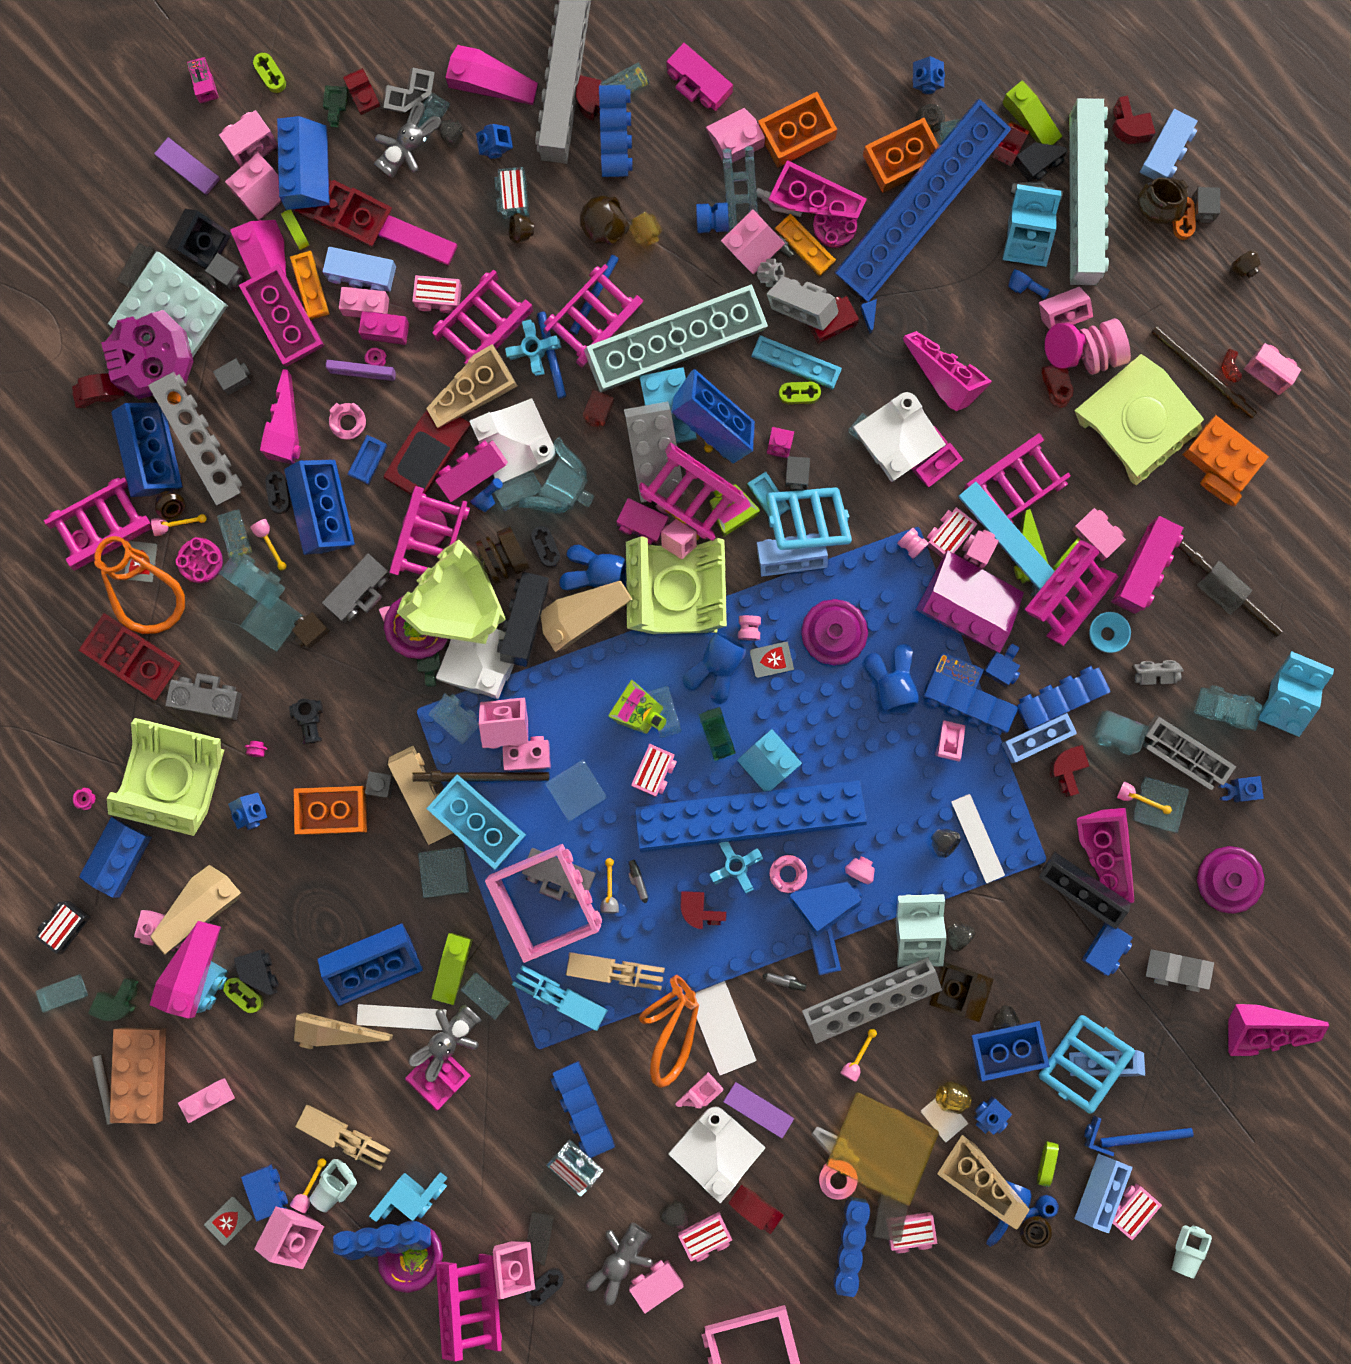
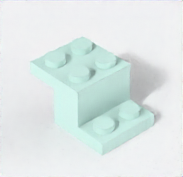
(920, 929)

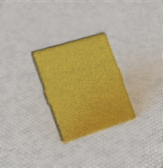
(882, 1149)

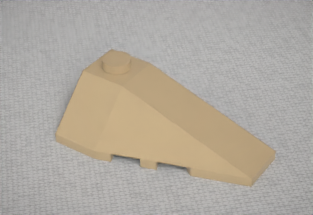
(201, 900)

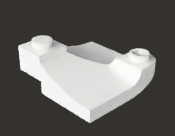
(519, 436)
(899, 436)
(476, 666)
(716, 1152)

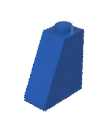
(826, 904)

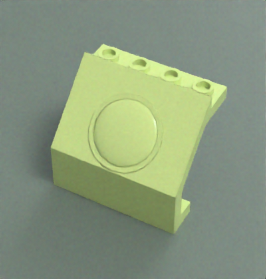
(1141, 417)
(675, 592)
(167, 777)

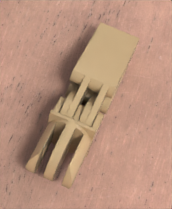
(602, 970)
(331, 1132)

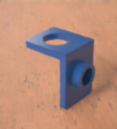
(1090, 1134)

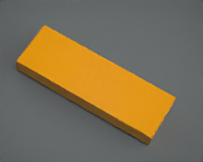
(805, 245)
(309, 285)

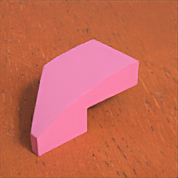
(701, 1093)

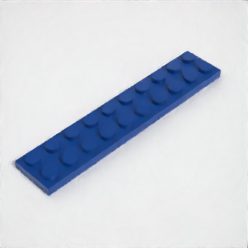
(923, 200)
(750, 816)

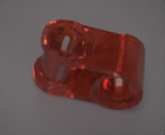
(1057, 381)

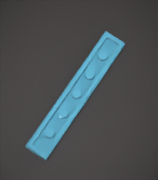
(1008, 535)

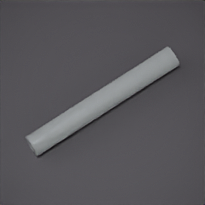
(103, 1086)

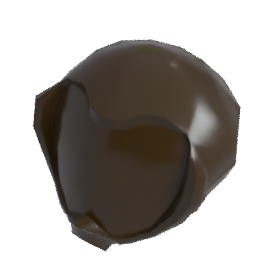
(1163, 200)
(603, 220)

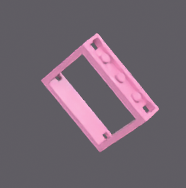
(512, 920)
(709, 1338)

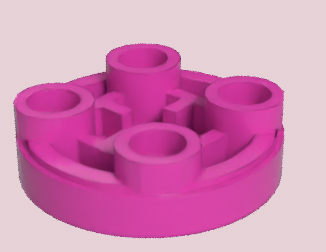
(834, 230)
(1064, 345)
(426, 536)
(199, 560)

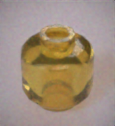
(645, 229)
(953, 1097)

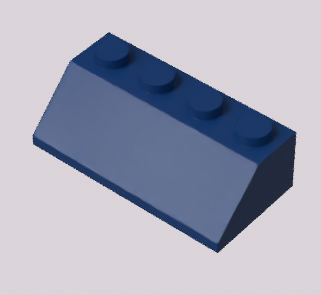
(302, 163)
(714, 417)
(146, 449)
(319, 506)
(369, 964)

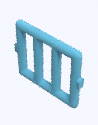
(814, 495)
(1101, 1088)

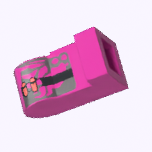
(202, 80)

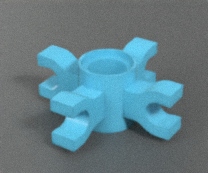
(535, 357)
(722, 874)

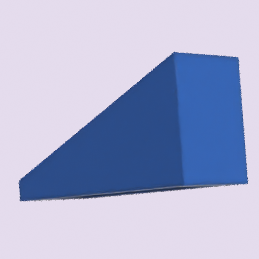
(868, 312)

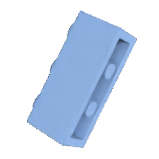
(1169, 146)
(359, 269)
(777, 561)
(1039, 738)
(1103, 1193)

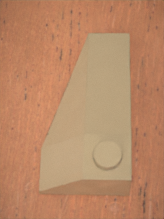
(478, 383)
(577, 614)
(322, 1031)

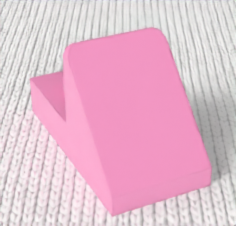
(950, 741)

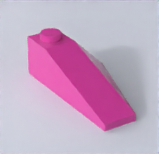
(482, 74)
(810, 193)
(260, 245)
(950, 378)
(281, 435)
(1108, 847)
(184, 978)
(1263, 1027)

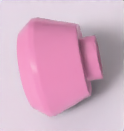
(861, 870)

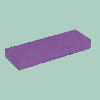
(187, 166)
(361, 370)
(758, 1110)

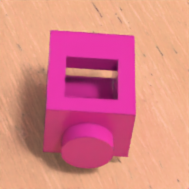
(780, 442)

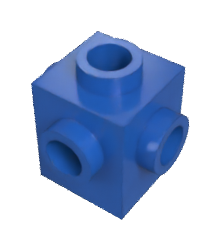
(928, 75)
(494, 140)
(248, 811)
(1000, 1116)

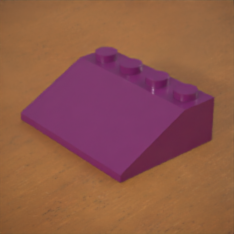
(971, 602)

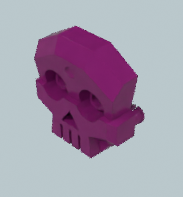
(165, 349)

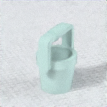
(330, 1188)
(1188, 1259)

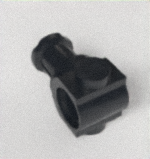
(307, 722)

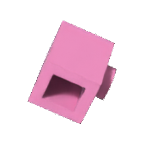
(678, 538)

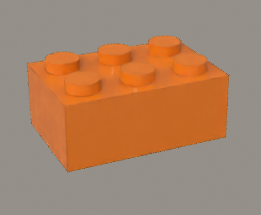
(797, 129)
(900, 154)
(1225, 454)
(330, 810)

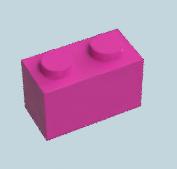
(383, 327)
(641, 521)

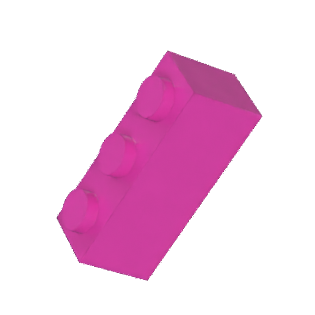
(471, 470)

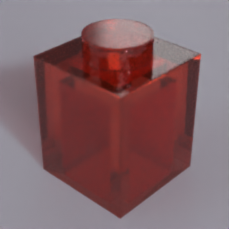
(598, 409)

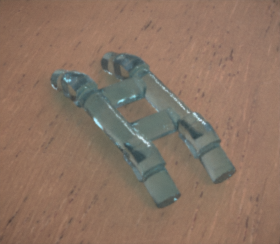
(730, 178)

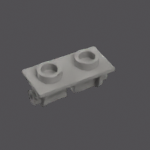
(1168, 671)

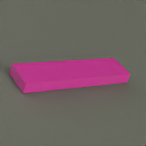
(418, 240)

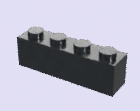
(524, 619)
(1085, 890)

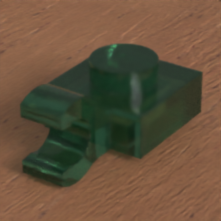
(335, 100)
(429, 666)

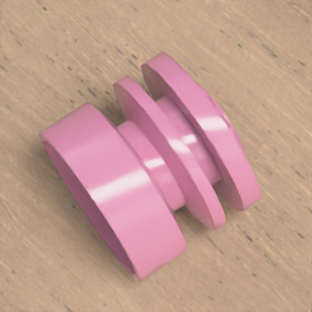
(1105, 346)

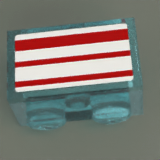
(513, 192)
(575, 1167)

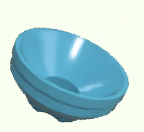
(1119, 626)

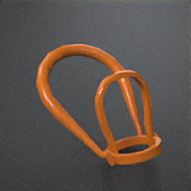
(144, 564)
(665, 1035)

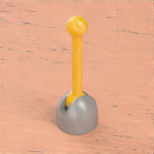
(609, 904)

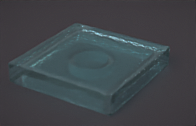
(271, 620)
(576, 790)
(1163, 794)
(443, 872)

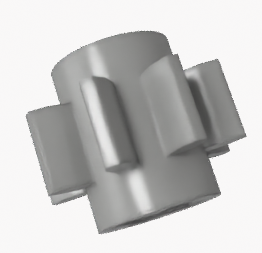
(770, 272)

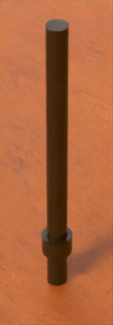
(1237, 401)
(1196, 558)
(437, 776)

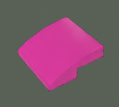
(937, 464)
(448, 1081)

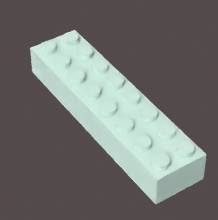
(1088, 191)
(675, 338)

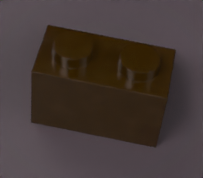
(962, 992)

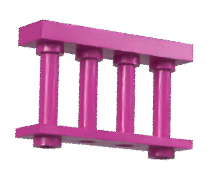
(613, 320)
(504, 326)
(1015, 460)
(693, 470)
(413, 521)
(79, 557)
(1061, 582)
(449, 1309)

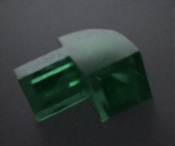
(716, 733)
(115, 1007)

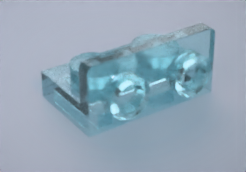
(454, 719)

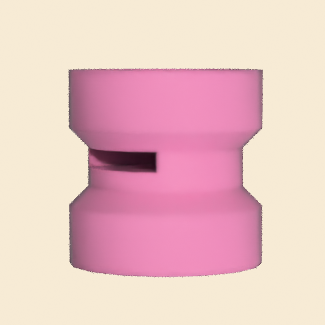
(912, 543)
(749, 628)

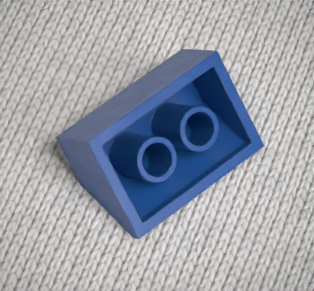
(115, 858)
(1009, 1051)

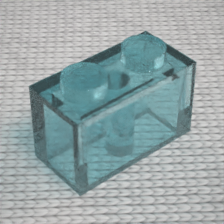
(1120, 732)

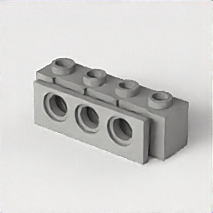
(1192, 750)

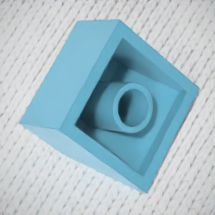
(769, 761)

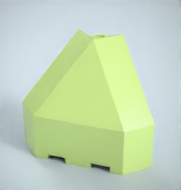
(453, 599)

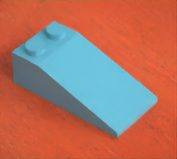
(476, 822)

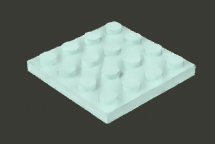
(178, 294)

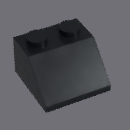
(197, 238)

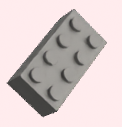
(649, 434)

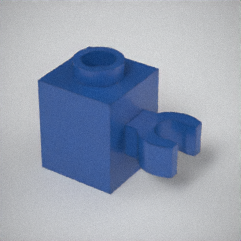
(1002, 667)
(1243, 789)

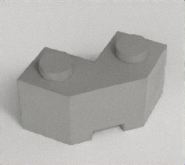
(418, 89)
(1179, 969)

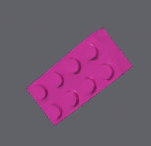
(281, 315)
(1147, 565)

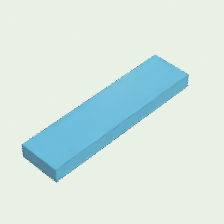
(796, 362)

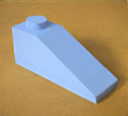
(1135, 1066)

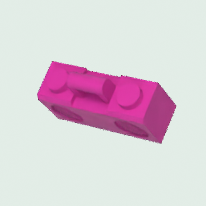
(700, 76)

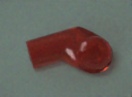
(1229, 368)

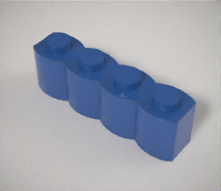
(614, 130)
(1061, 699)
(970, 702)
(583, 1108)
(382, 1240)
(853, 1240)

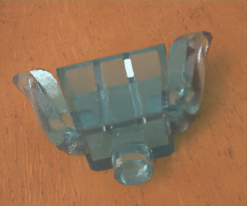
(563, 485)

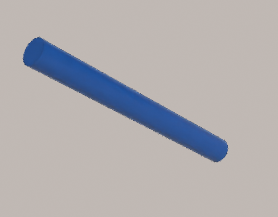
(595, 291)
(552, 359)
(1146, 1137)

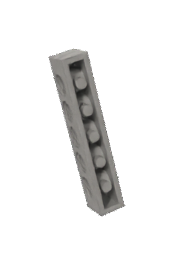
(219, 491)
(872, 1000)

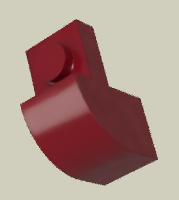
(361, 91)
(588, 96)
(1131, 128)
(1011, 144)
(95, 389)
(1065, 764)
(692, 910)
(755, 1209)

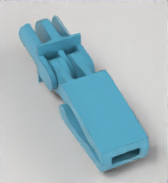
(571, 1004)

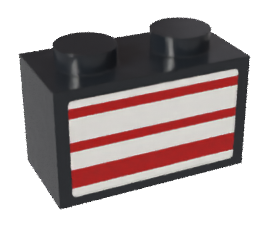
(62, 926)

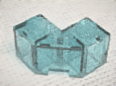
(250, 578)
(1226, 707)

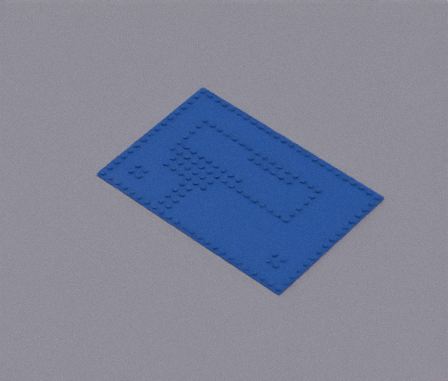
(821, 714)

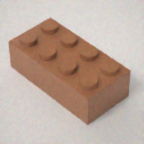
(137, 1075)

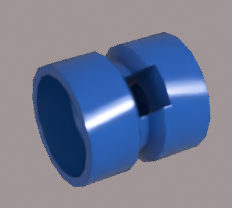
(712, 217)

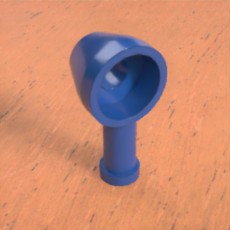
(1020, 282)
(484, 499)
(1040, 1205)

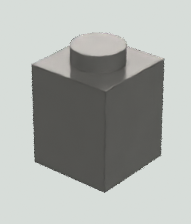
(1206, 204)
(225, 272)
(232, 376)
(797, 473)
(379, 785)

